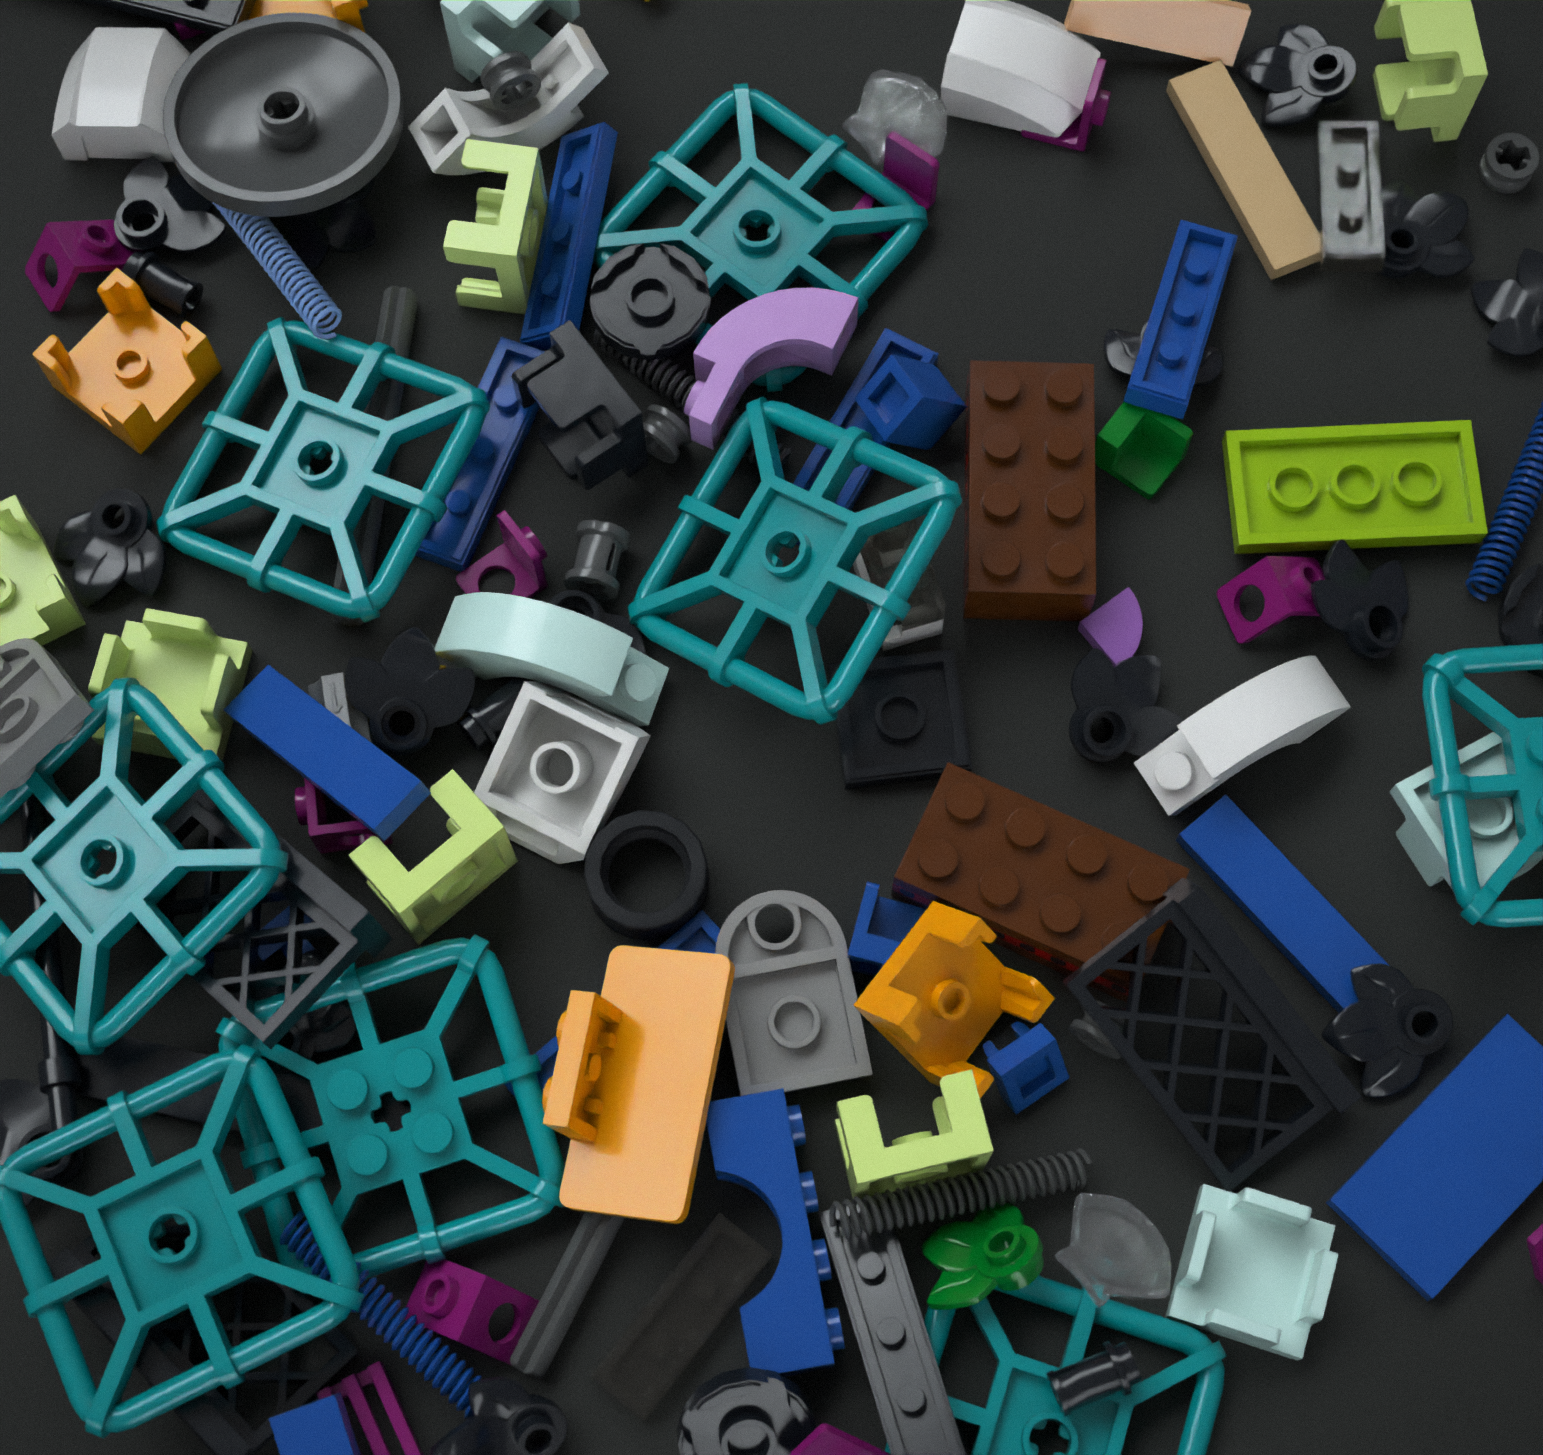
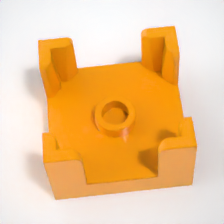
(132, 366)
(946, 994)

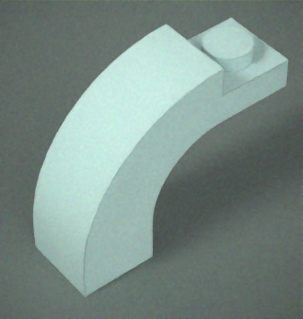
(555, 646)

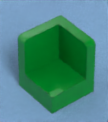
(1141, 448)

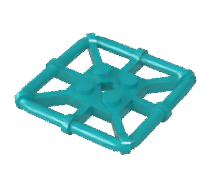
(760, 195)
(337, 498)
(803, 590)
(1523, 782)
(147, 867)
(433, 1131)
(216, 1255)
(1023, 1397)

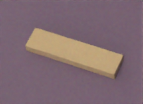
(1245, 169)

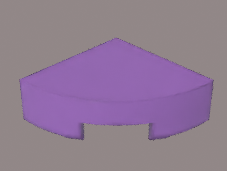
(1115, 627)

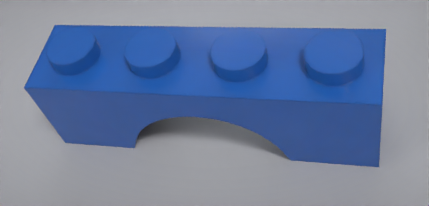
(755, 1148)

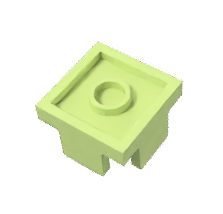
(1443, 66)
(184, 667)

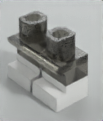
(877, 564)

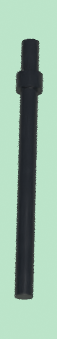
(59, 1070)

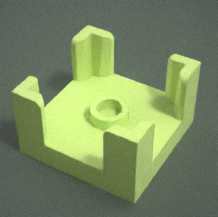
(505, 227)
(32, 589)
(450, 874)
(917, 1157)

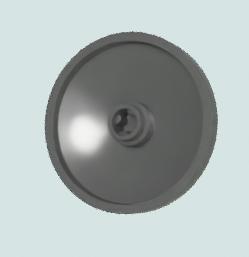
(283, 114)

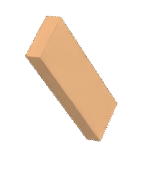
(1181, 27)

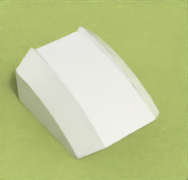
(1016, 69)
(117, 95)
(558, 771)

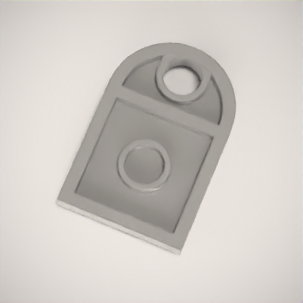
(36, 709)
(791, 999)

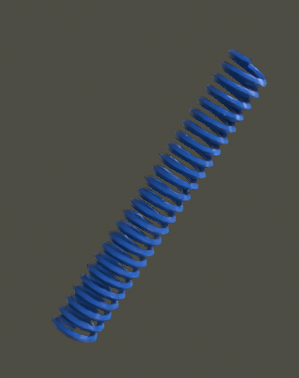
(1500, 516)
(416, 1355)

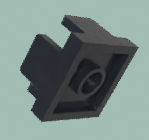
(592, 417)

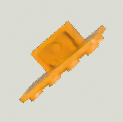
(638, 1081)

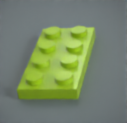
(1353, 485)

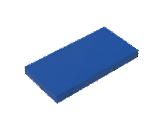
(1454, 1163)

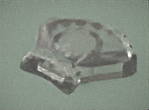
(898, 105)
(1116, 1251)

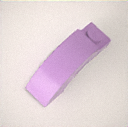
(761, 335)

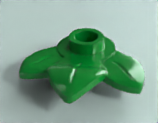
(982, 1255)

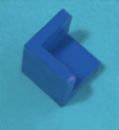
(910, 402)
(879, 930)

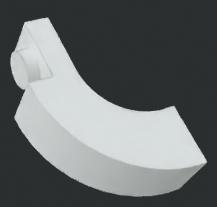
(567, 73)
(1240, 728)

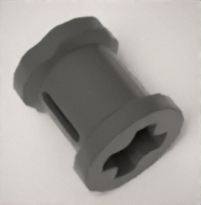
(597, 559)

